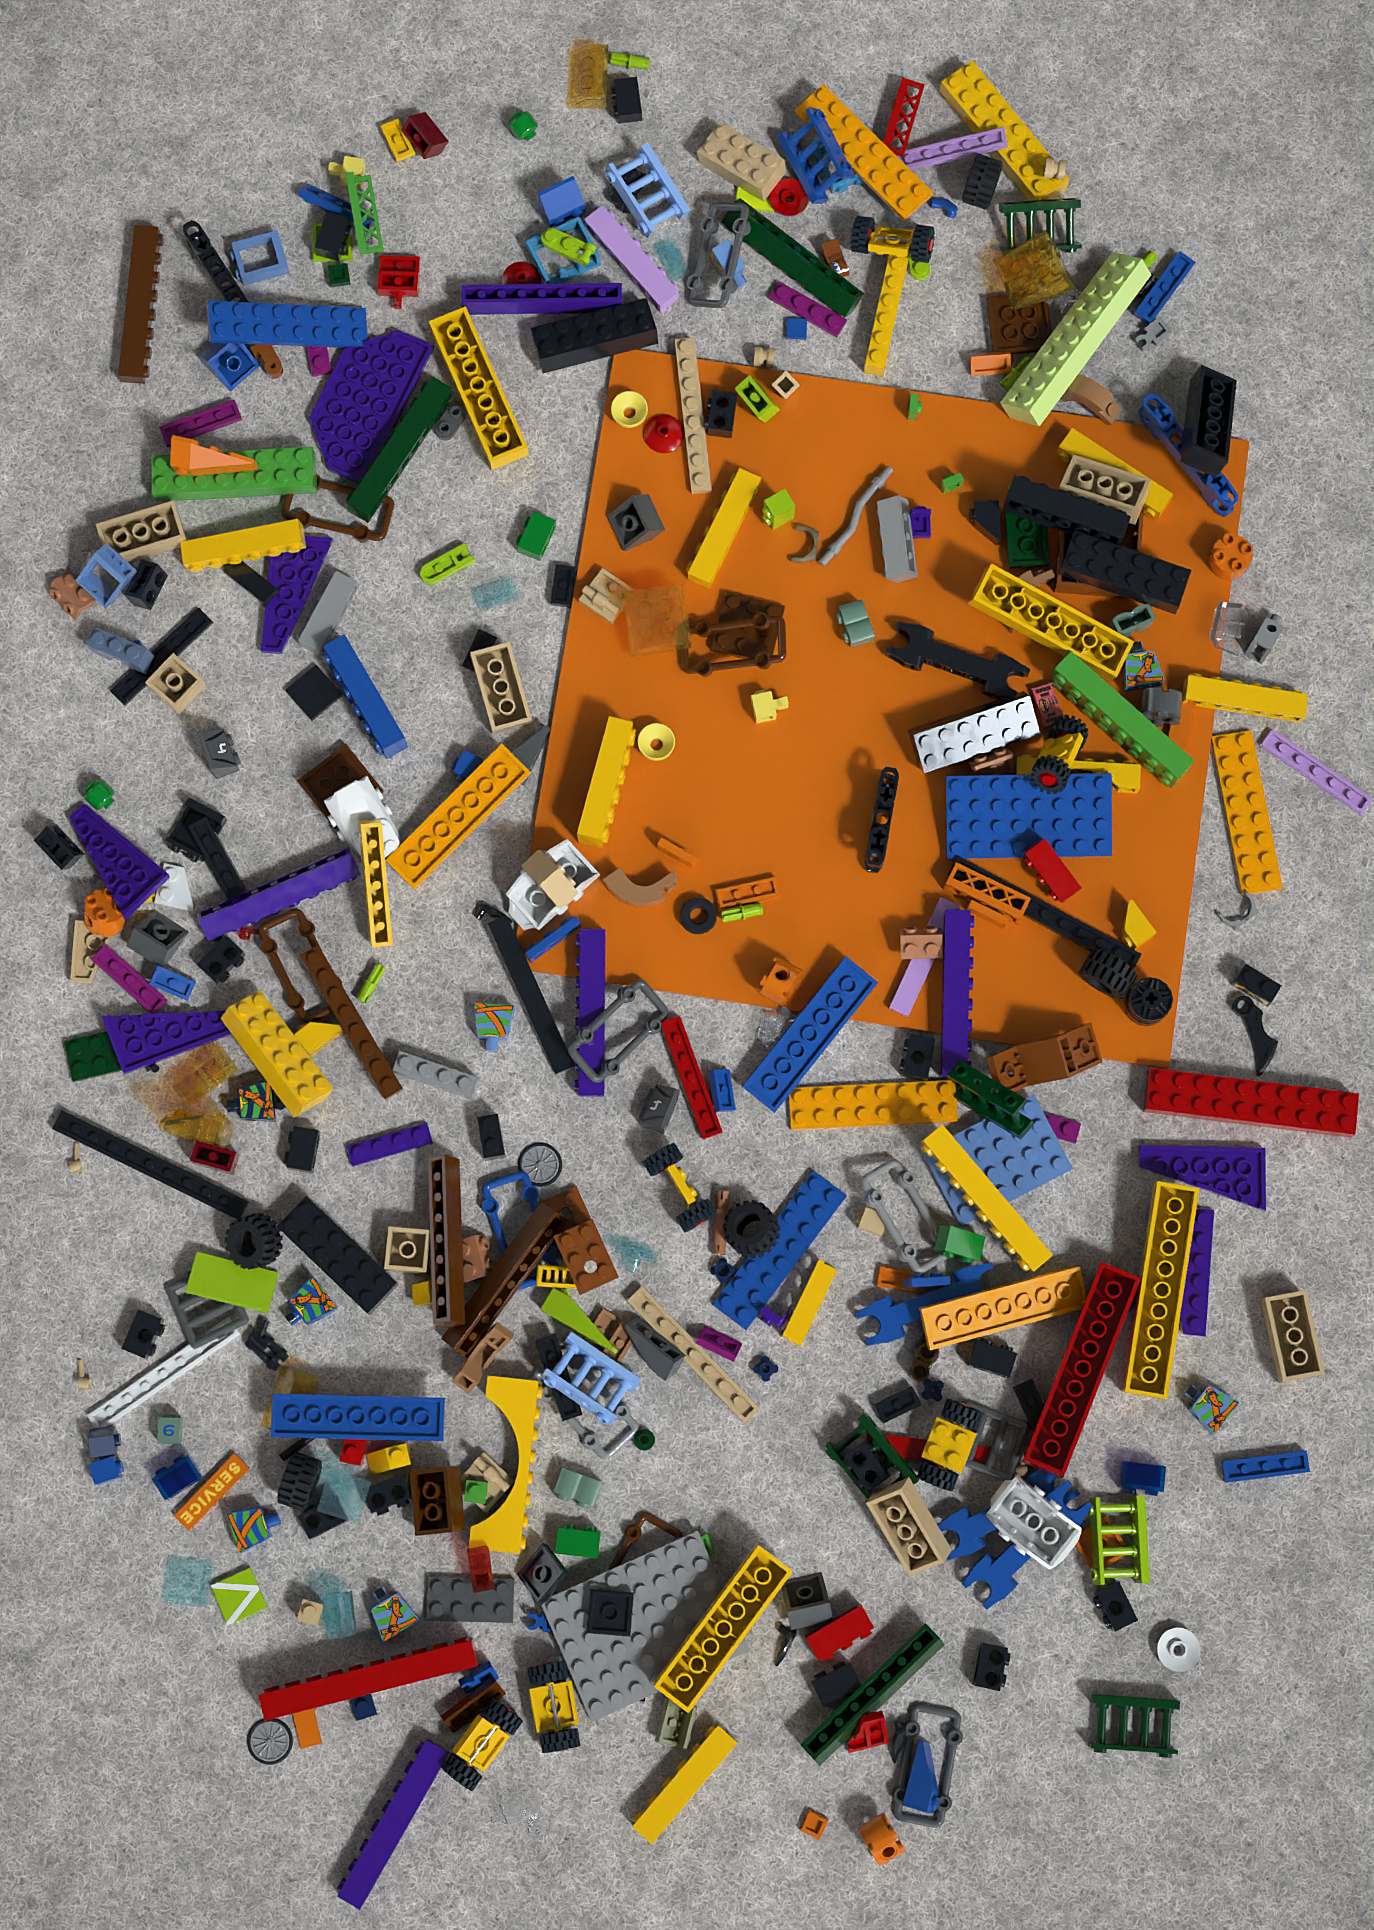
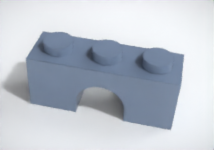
(115, 647)

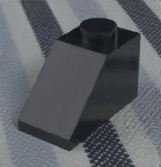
(987, 519)

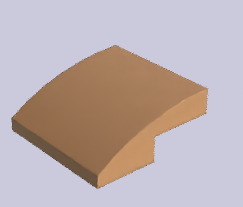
(619, 1337)

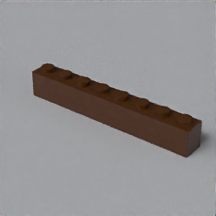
(139, 304)
(351, 1022)
(446, 1241)
(505, 1278)

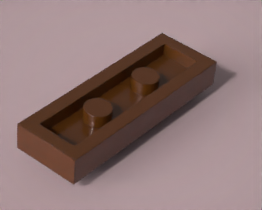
(472, 1705)

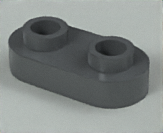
(451, 421)

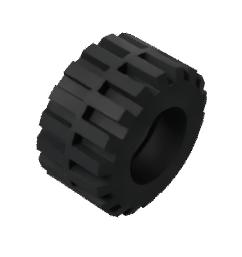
(982, 181)
(1107, 973)
(740, 1218)
(266, 1236)
(299, 1481)

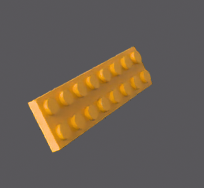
(869, 155)
(1246, 812)
(458, 816)
(873, 1105)
(1003, 1307)

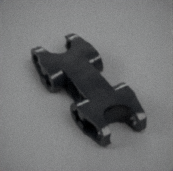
(884, 809)

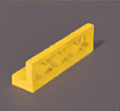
(809, 1303)

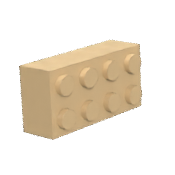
(741, 161)
(1106, 485)
(144, 532)
(501, 687)
(1292, 1336)
(909, 1526)

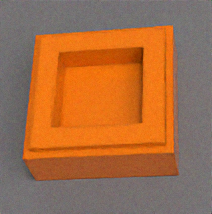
(814, 1824)

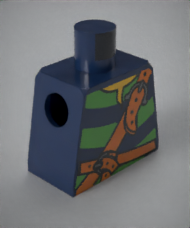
(254, 1103)

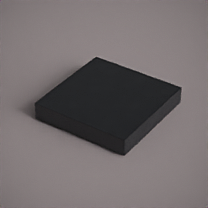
(313, 692)
(542, 1573)
(610, 1612)

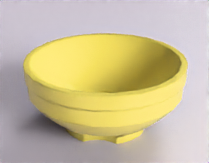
(629, 400)
(658, 732)

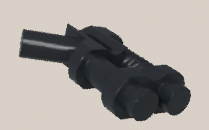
(259, 1342)

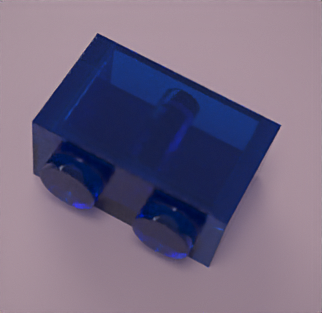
(177, 1477)
(1142, 1477)

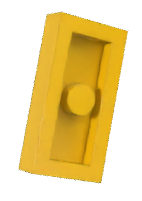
(397, 140)

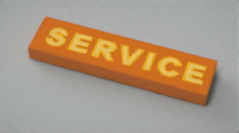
(211, 1492)

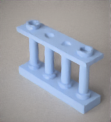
(656, 174)
(592, 1358)

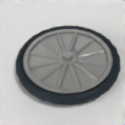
(541, 1163)
(270, 1741)

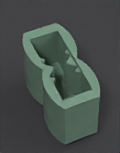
(1135, 621)
(855, 623)
(577, 1487)

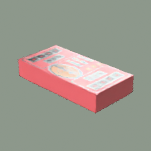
(1046, 704)

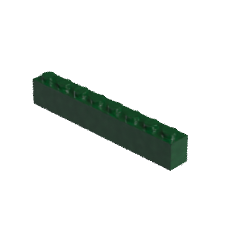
(797, 261)
(399, 449)
(872, 1693)

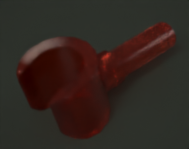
(245, 933)

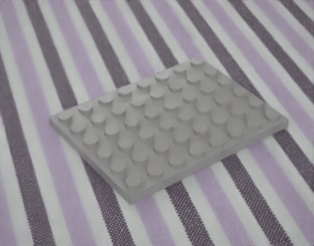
(670, 1596)

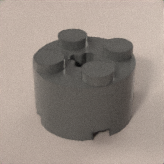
(1161, 706)

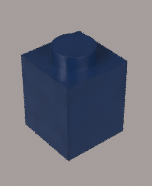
(103, 1441)

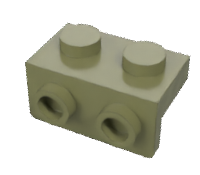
(675, 1725)

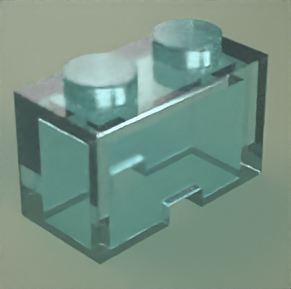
(339, 1614)

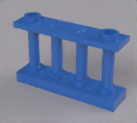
(799, 158)

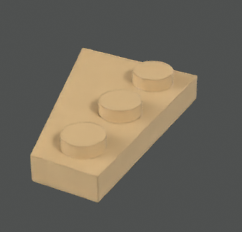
(84, 949)

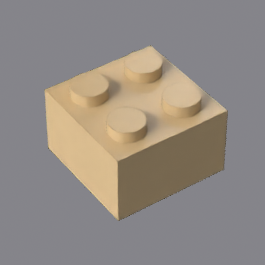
(175, 684)
(550, 878)
(408, 1250)

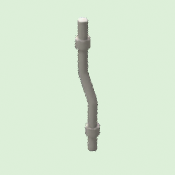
(835, 547)

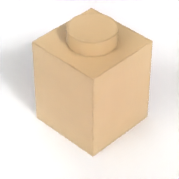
(785, 384)
(870, 1222)
(311, 1612)

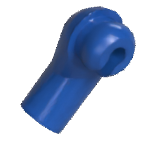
(945, 204)

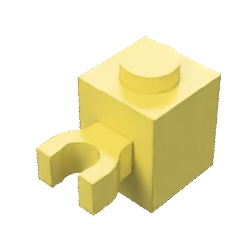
(350, 164)
(765, 707)

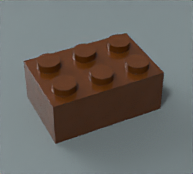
(437, 1500)

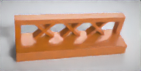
(969, 893)

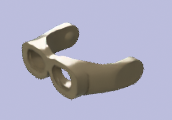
(812, 555)

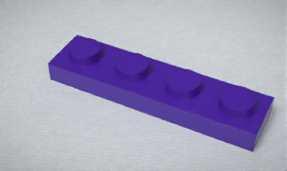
(389, 1144)

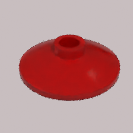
(788, 188)
(526, 269)
(663, 442)

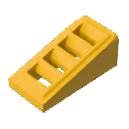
(540, 1268)

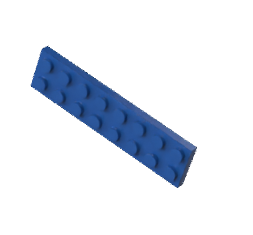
(286, 324)
(809, 1034)
(763, 1275)
(358, 1417)

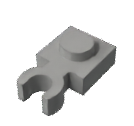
(1155, 333)

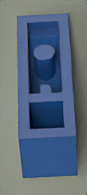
(922, 1784)

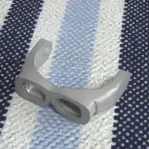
(1253, 911)

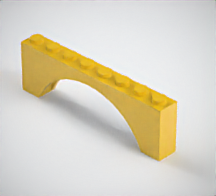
(519, 1403)

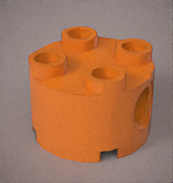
(1230, 556)
(103, 914)
(779, 980)
(881, 1839)

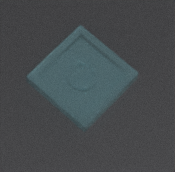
(344, 1496)
(188, 1583)

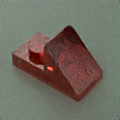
(480, 1569)

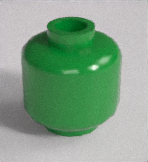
(523, 125)
(99, 794)

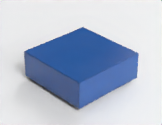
(796, 328)

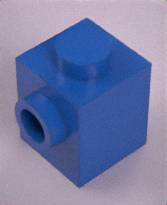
(465, 765)
(106, 1469)

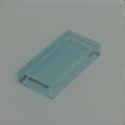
(496, 594)

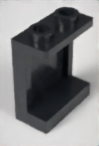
(182, 838)

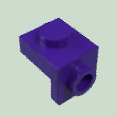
(920, 522)

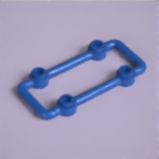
(490, 1207)

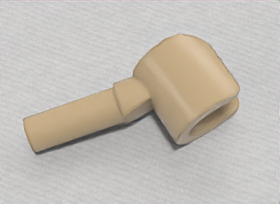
(75, 1166)
(82, 1382)
(1022, 1469)

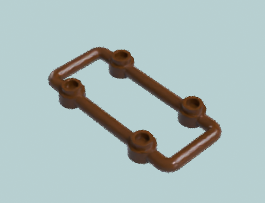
(360, 532)
(761, 659)
(270, 948)
(633, 1533)

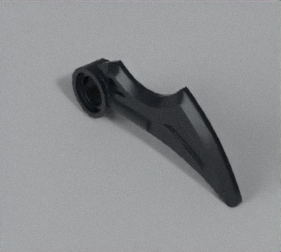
(1263, 1044)

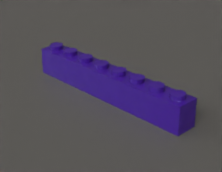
(540, 298)
(278, 894)
(956, 988)
(590, 1005)
(393, 1824)

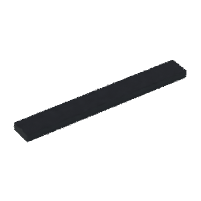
(531, 994)

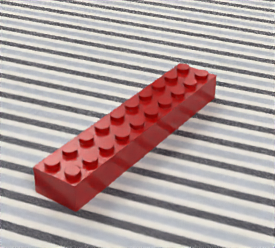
(1251, 1102)
(1081, 1370)
(369, 1679)

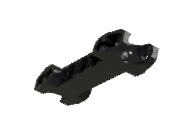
(208, 258)
(925, 650)

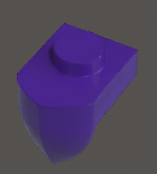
(770, 1318)

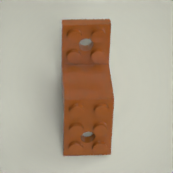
(1046, 1058)
(581, 1243)

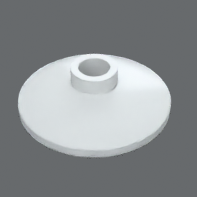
(1189, 1649)

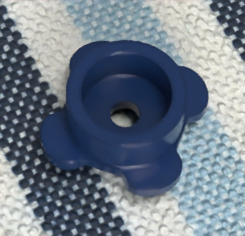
(722, 1265)
(765, 1362)
(936, 1395)

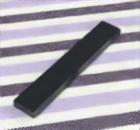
(174, 643)

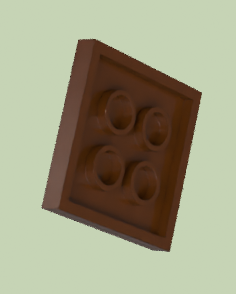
(1017, 329)
(748, 640)
(333, 774)

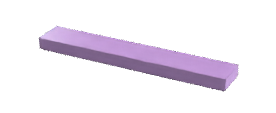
(955, 149)
(1316, 772)
(919, 968)

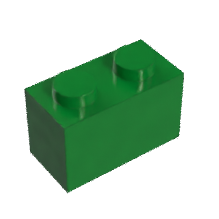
(536, 535)
(959, 1243)
(578, 1542)

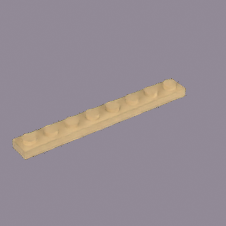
(693, 415)
(695, 1356)

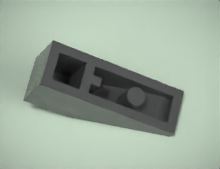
(530, 750)
(656, 1350)

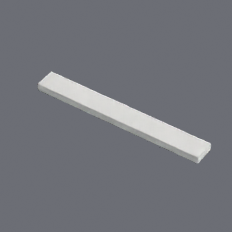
(157, 1379)

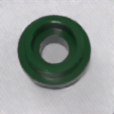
(644, 1432)

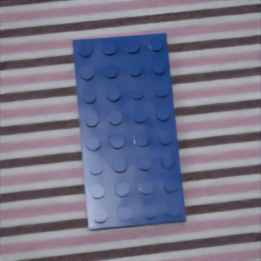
(1008, 815)

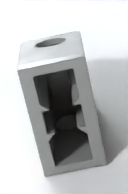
(1266, 637)

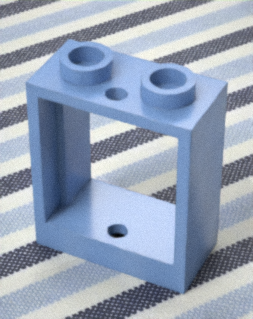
(263, 273)
(115, 565)

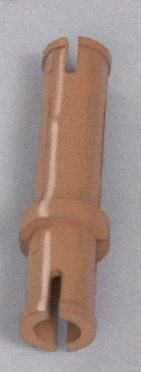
(722, 1210)

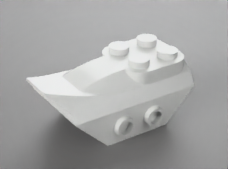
(356, 803)
(527, 901)
(1033, 1522)

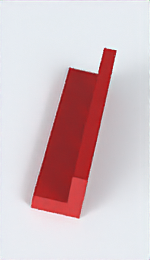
(899, 102)

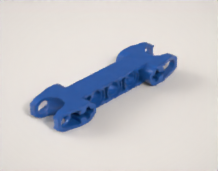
(1164, 427)
(894, 1317)
(972, 1528)
(999, 1571)

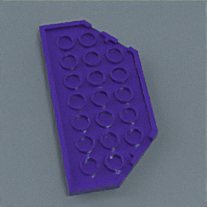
(366, 400)

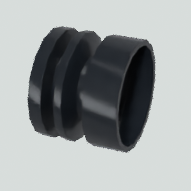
(1140, 1009)

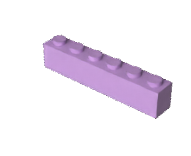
(631, 258)

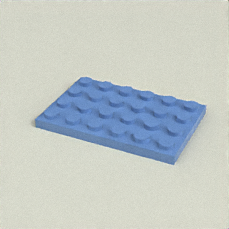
(1007, 1161)

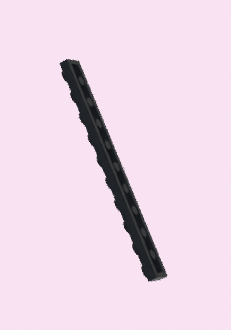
(1054, 918)
(150, 1165)

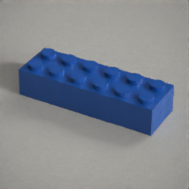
(366, 698)

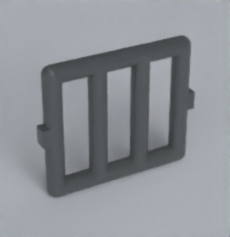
(187, 1325)
(1017, 1451)

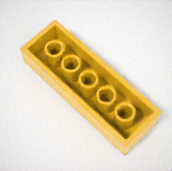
(605, 782)
(277, 1053)

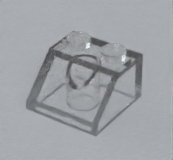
(1230, 628)

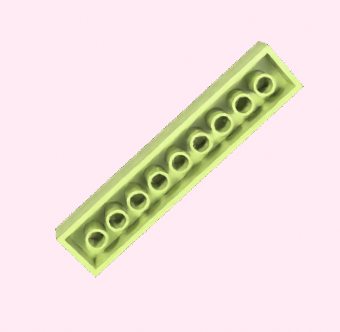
(1075, 338)

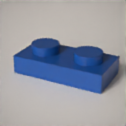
(172, 982)
(722, 1090)
(935, 1279)

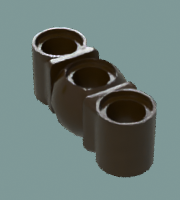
(919, 1360)

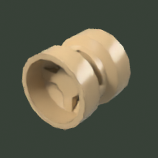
(1054, 169)
(764, 357)

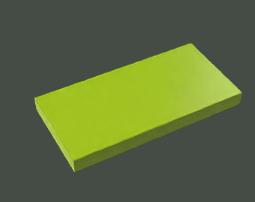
(228, 1283)

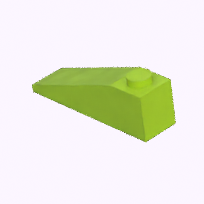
(565, 1310)

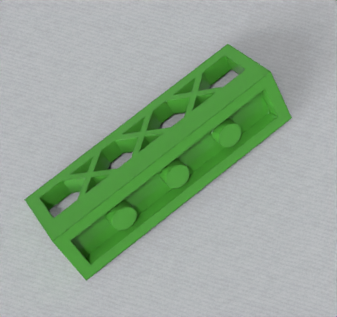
(356, 211)

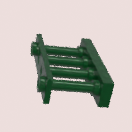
(1049, 207)
(990, 1099)
(879, 1442)
(1145, 1706)

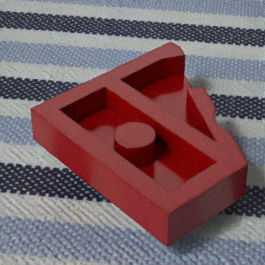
(868, 1732)

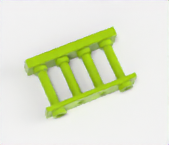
(1138, 1549)

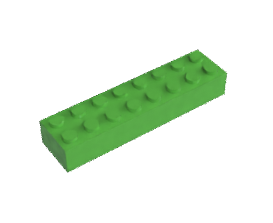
(278, 473)
(1121, 720)

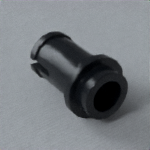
(1150, 282)

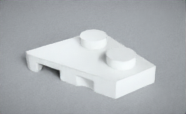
(175, 891)

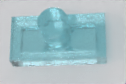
(673, 260)
(635, 1255)

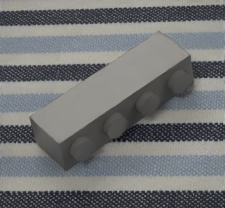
(897, 539)
(328, 613)
(436, 1075)

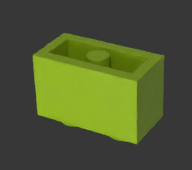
(757, 399)
(778, 509)

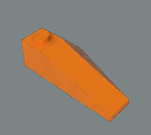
(195, 460)

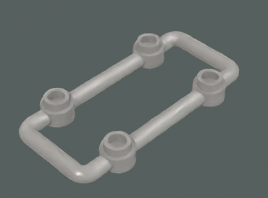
(874, 1200)
(591, 1440)

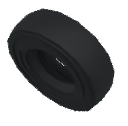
(698, 928)

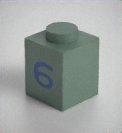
(170, 1429)

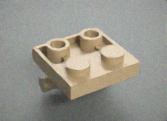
(604, 596)
(486, 1470)

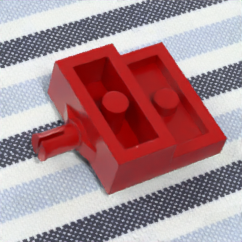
(399, 277)

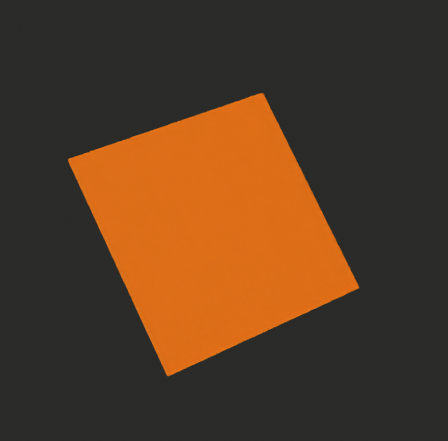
(803, 788)

